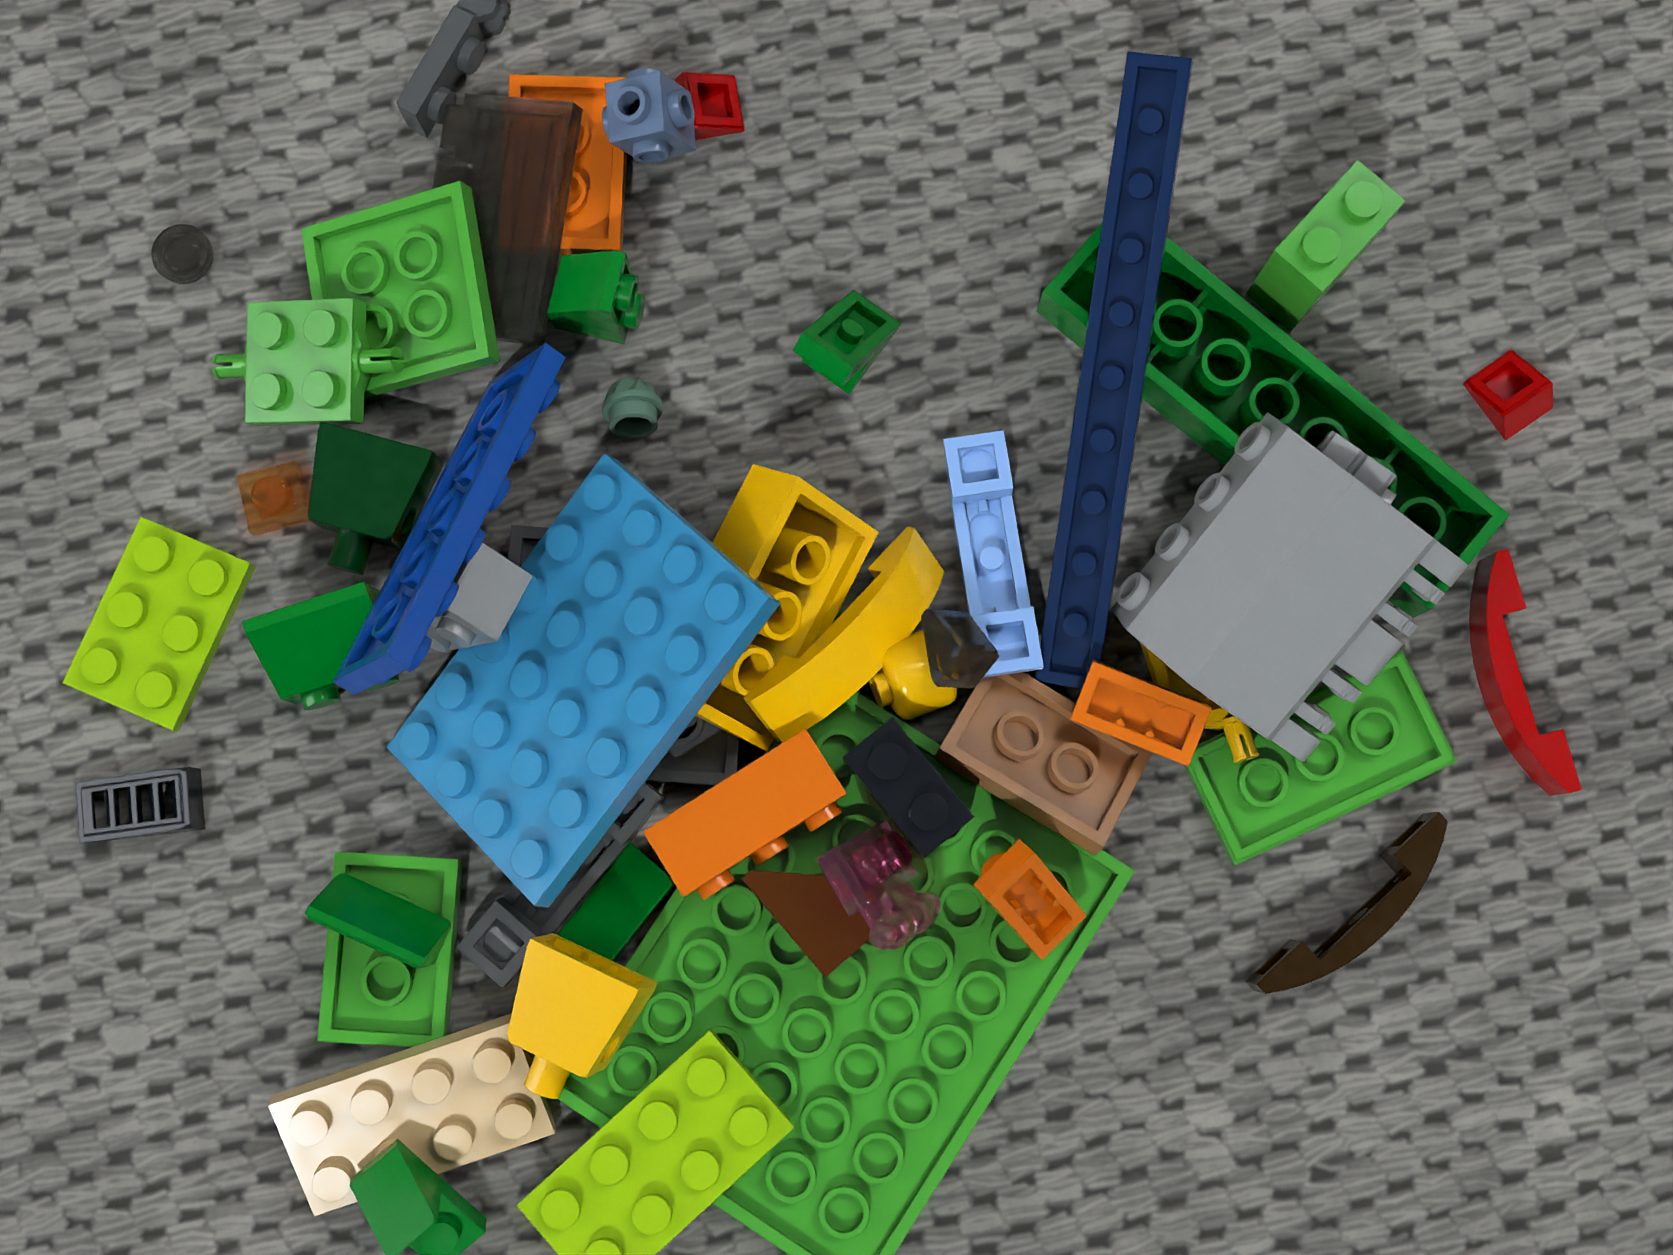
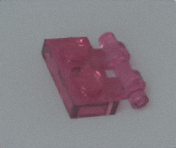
(873, 878)

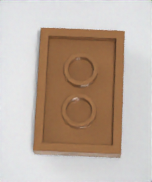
(1028, 752)

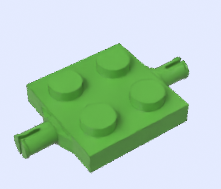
(306, 362)

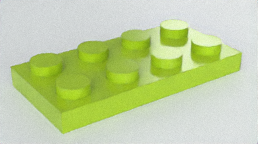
(659, 1158)

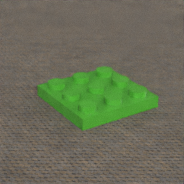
(420, 280)

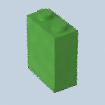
(1324, 245)

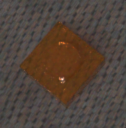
(274, 498)

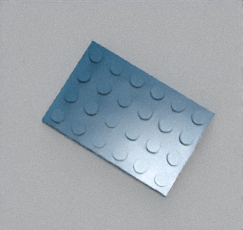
(588, 683)

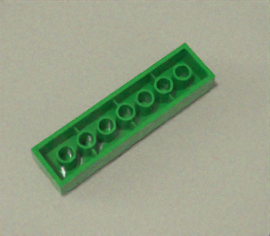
(1227, 365)

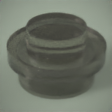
(182, 254)

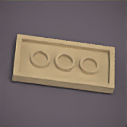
(440, 1099)

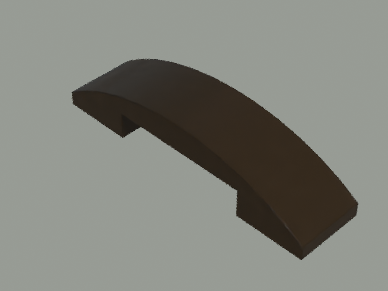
(1412, 860)

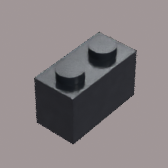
(907, 788)

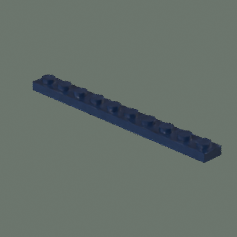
(1114, 364)

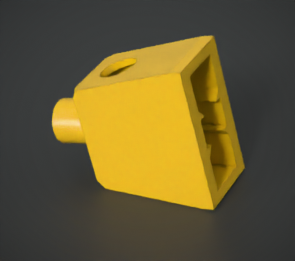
(572, 1011)

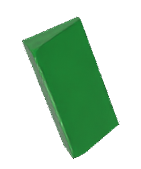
(619, 904)
(380, 920)

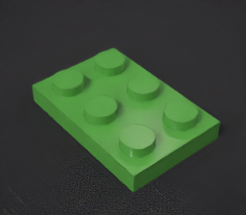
(374, 995)

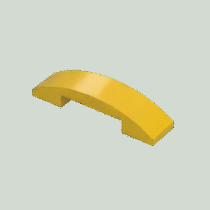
(853, 647)

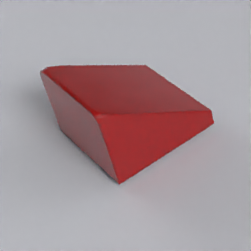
(714, 103)
(1511, 393)

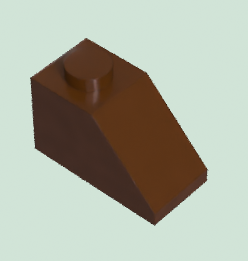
(810, 915)

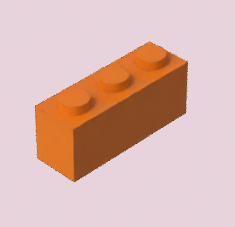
(746, 816)

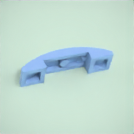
(991, 549)

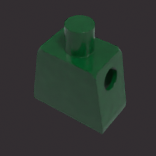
(367, 491)

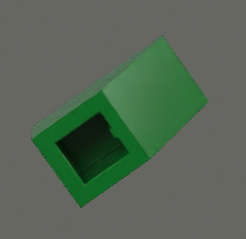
(596, 296)

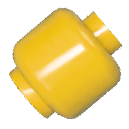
(907, 681)

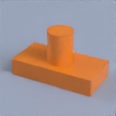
(1141, 712)
(1029, 898)

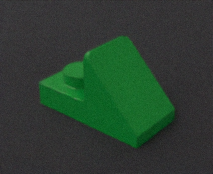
(846, 340)
(414, 1206)

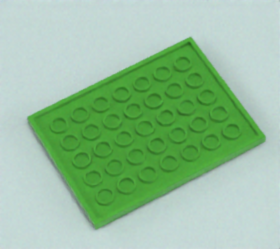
(886, 1051)

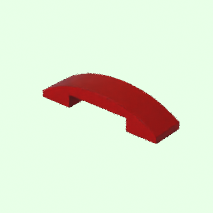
(1541, 756)

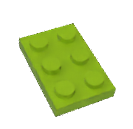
(159, 624)

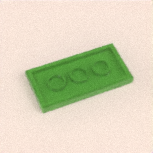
(1371, 751)

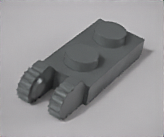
(453, 52)

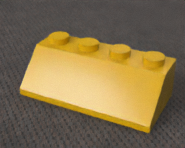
(805, 557)

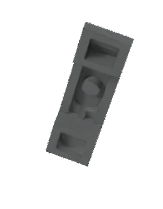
(504, 930)

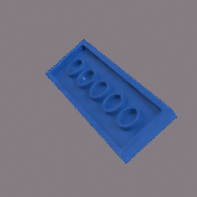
(450, 523)

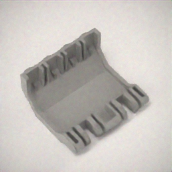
(1280, 584)

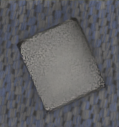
(956, 648)

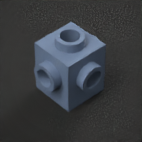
(649, 116)

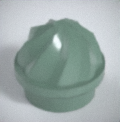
(632, 408)

